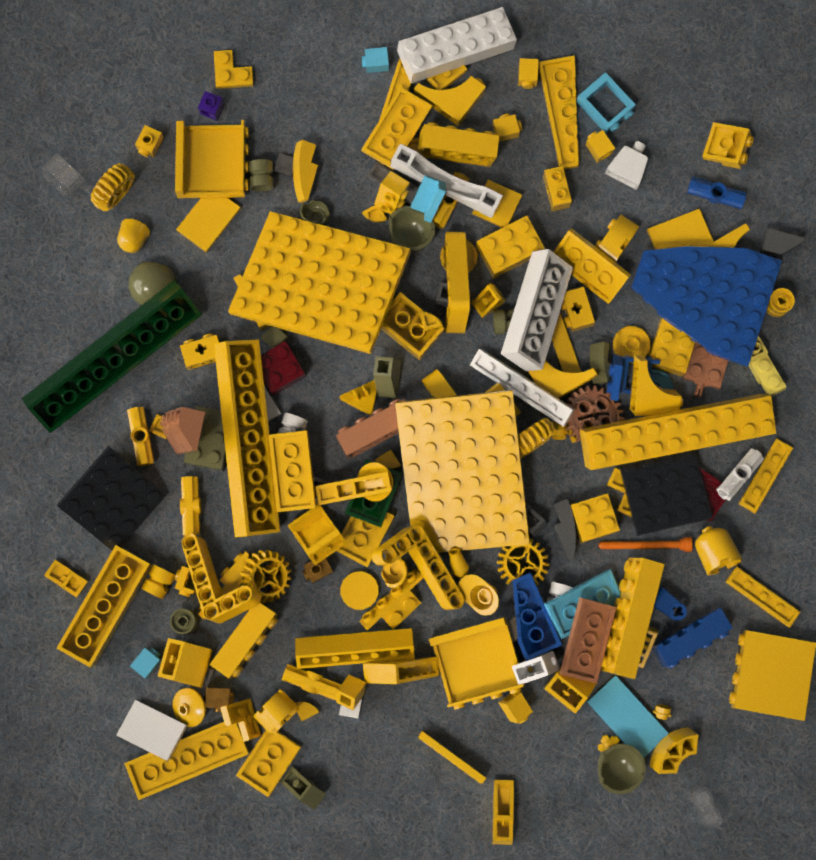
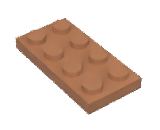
(587, 640)

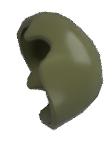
(315, 212)

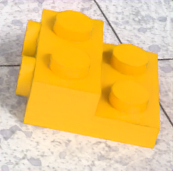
(728, 145)

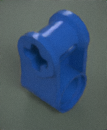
(666, 602)

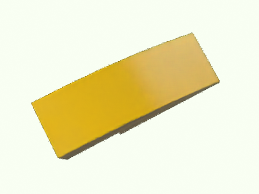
(303, 169)
(503, 812)

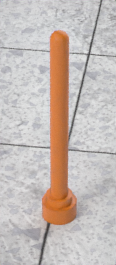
(683, 544)

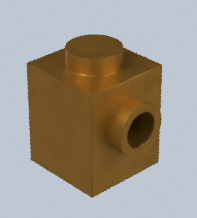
(317, 572)
(218, 698)

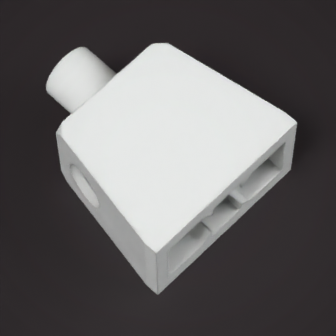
(629, 165)
(542, 666)

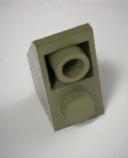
(386, 376)

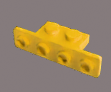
(396, 604)

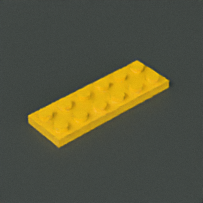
(191, 758)

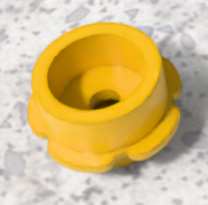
(662, 711)

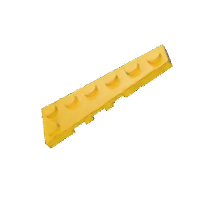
(560, 98)

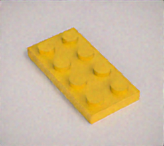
(396, 126)
(592, 266)
(292, 471)

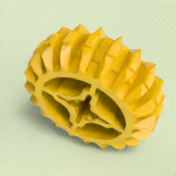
(112, 187)
(535, 436)
(528, 547)
(276, 567)

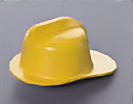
(479, 594)

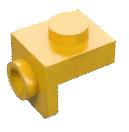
(182, 578)

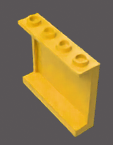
(211, 161)
(477, 662)
(772, 675)

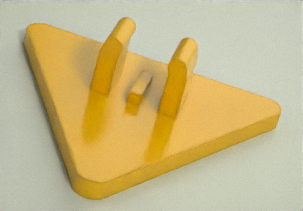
(362, 397)

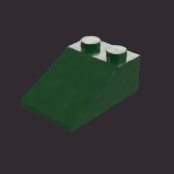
(373, 511)

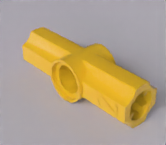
(445, 209)
(142, 448)
(190, 505)
(311, 682)

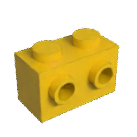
(392, 193)

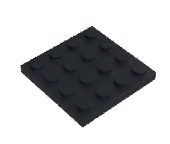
(665, 492)
(111, 499)

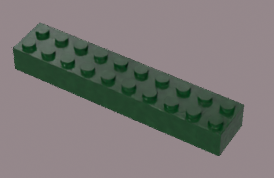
(111, 357)

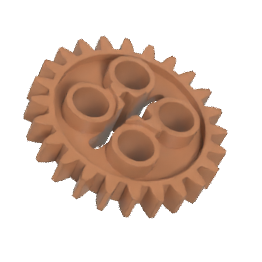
(589, 400)

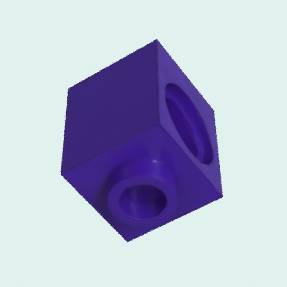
(211, 106)

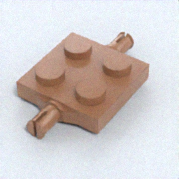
(705, 369)

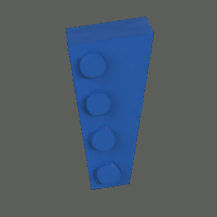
(691, 638)

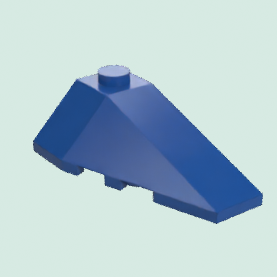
(533, 623)

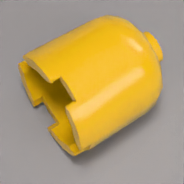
(716, 550)

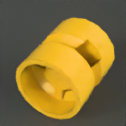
(780, 302)
(158, 581)

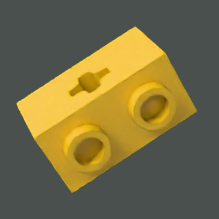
(557, 188)
(579, 299)
(191, 349)

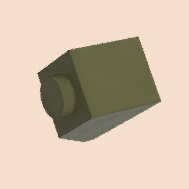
(303, 788)

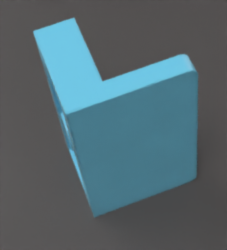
(429, 197)

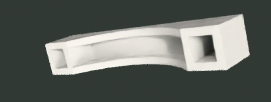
(472, 195)

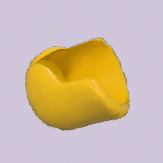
(132, 235)
(395, 573)

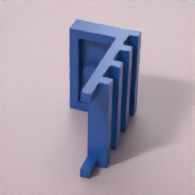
(618, 372)

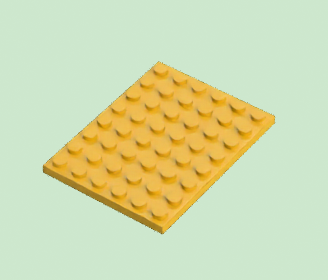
(320, 282)
(464, 470)

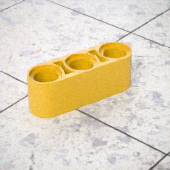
(437, 385)

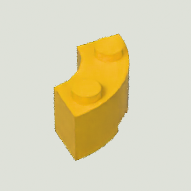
(618, 237)
(673, 750)

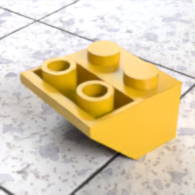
(184, 663)
(569, 690)

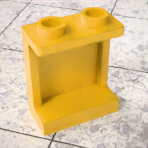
(317, 534)

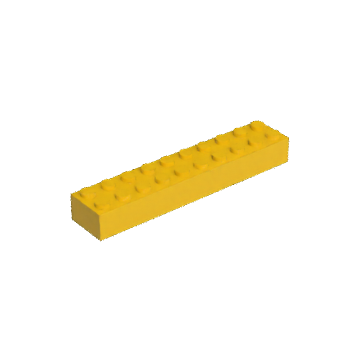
(677, 431)
(246, 437)

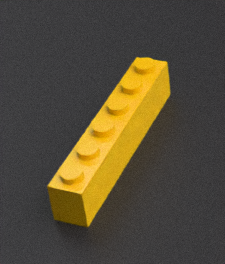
(354, 648)

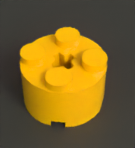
(275, 710)

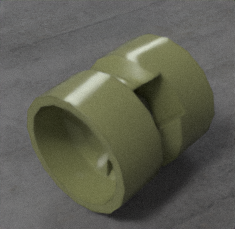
(261, 171)
(501, 321)
(183, 621)

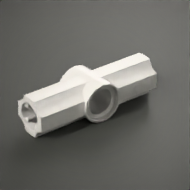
(746, 468)

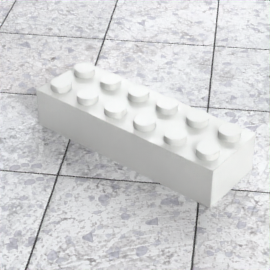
(456, 45)
(537, 310)

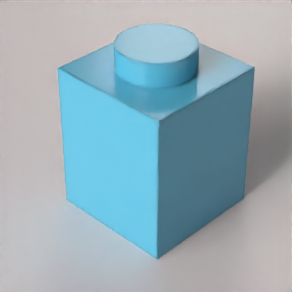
(375, 60)
(146, 662)

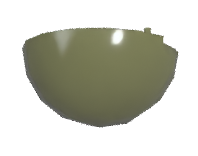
(410, 229)
(148, 280)
(621, 768)

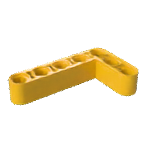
(457, 282)
(423, 563)
(217, 601)

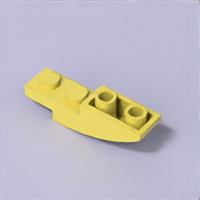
(765, 371)

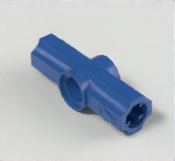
(728, 195)

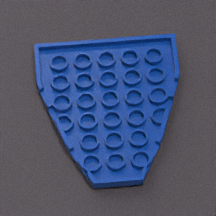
(710, 294)

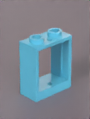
(592, 90)

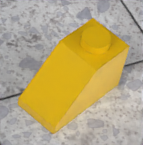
(488, 300)

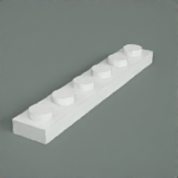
(522, 387)

